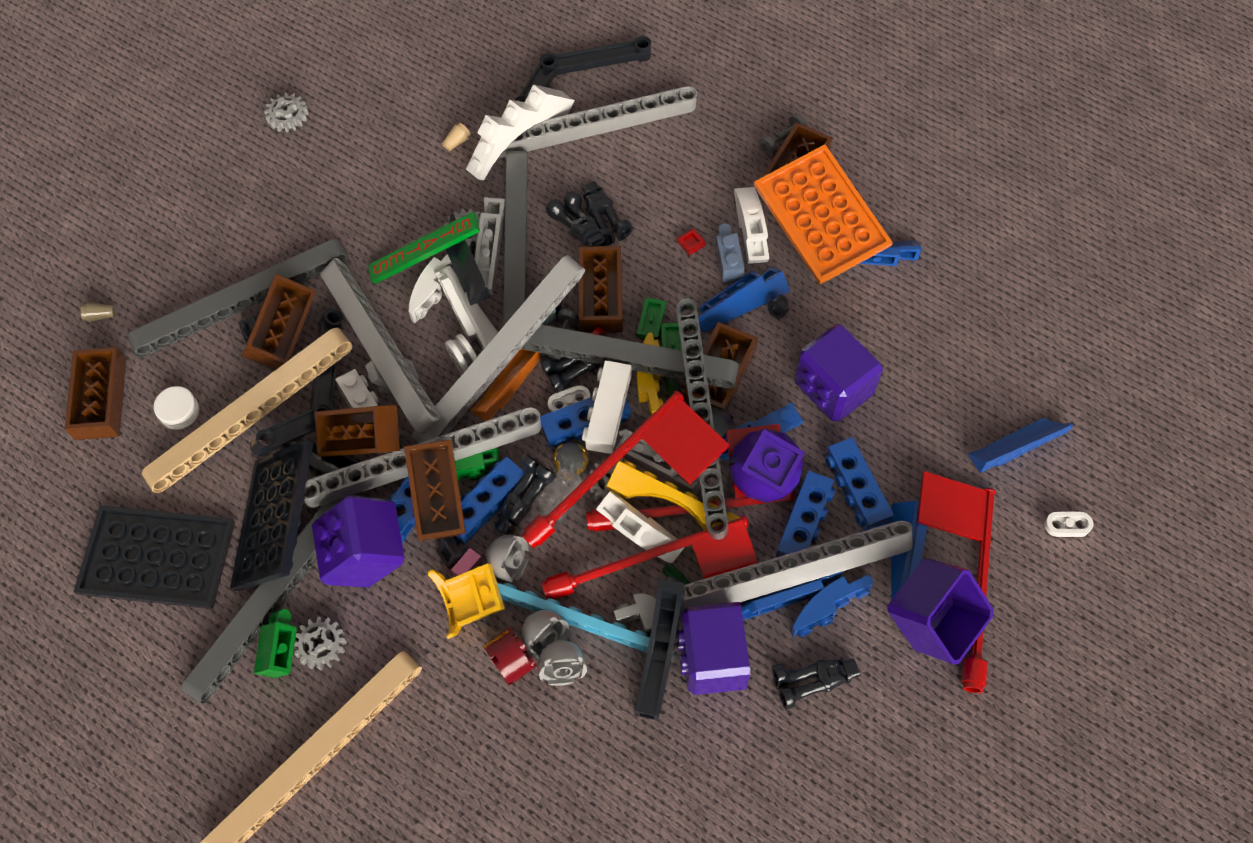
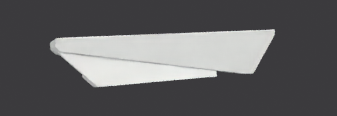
(471, 318)

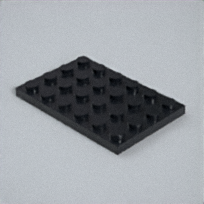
(272, 517)
(155, 557)

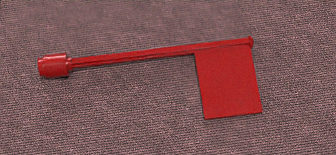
(672, 433)
(967, 513)
(598, 522)
(712, 555)

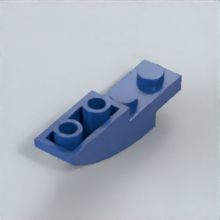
(785, 416)
(822, 606)

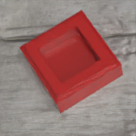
(691, 242)

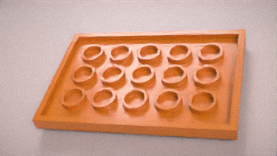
(822, 214)

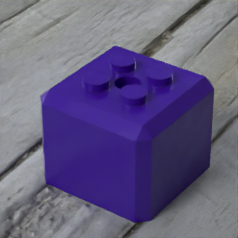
(837, 373)
(358, 542)
(941, 610)
(714, 648)

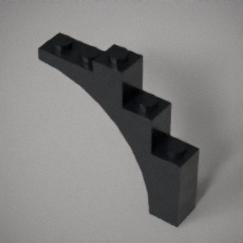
(661, 647)

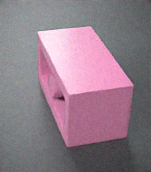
(468, 562)

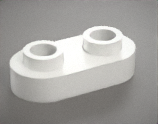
(567, 397)
(1067, 524)

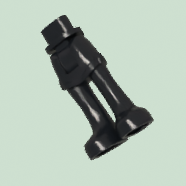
(598, 204)
(583, 227)
(558, 380)
(515, 506)
(828, 674)

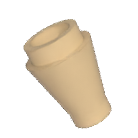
(456, 136)

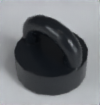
(778, 306)

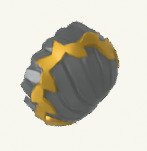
(571, 457)

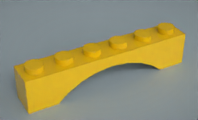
(631, 483)

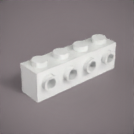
(355, 392)
(608, 407)

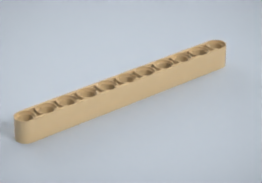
(246, 410)
(316, 752)

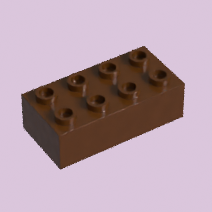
(797, 144)
(600, 289)
(278, 323)
(732, 345)
(95, 393)
(357, 431)
(435, 490)

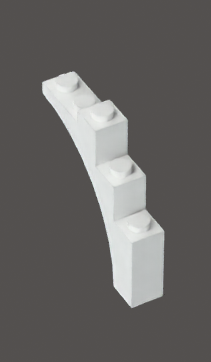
(518, 116)

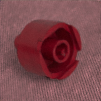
(509, 656)

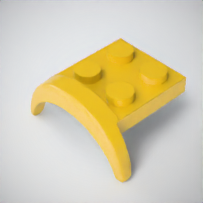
(468, 596)

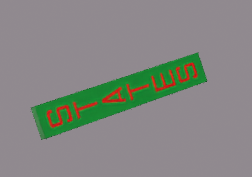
(424, 248)

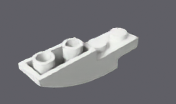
(753, 224)
(427, 289)
(636, 526)

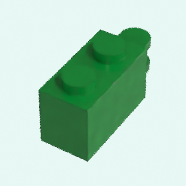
(475, 465)
(276, 646)

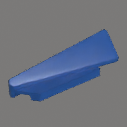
(898, 250)
(741, 297)
(1017, 443)
(905, 563)
(785, 597)

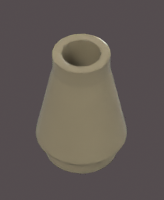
(96, 311)

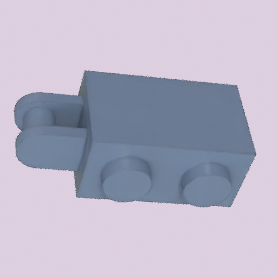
(729, 255)

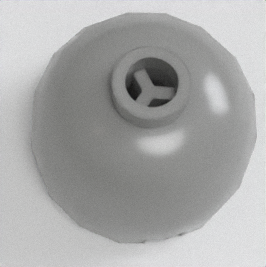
(507, 557)
(541, 630)
(561, 663)

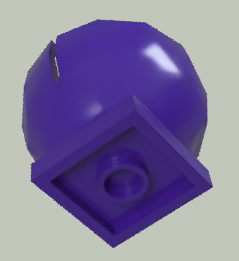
(766, 465)

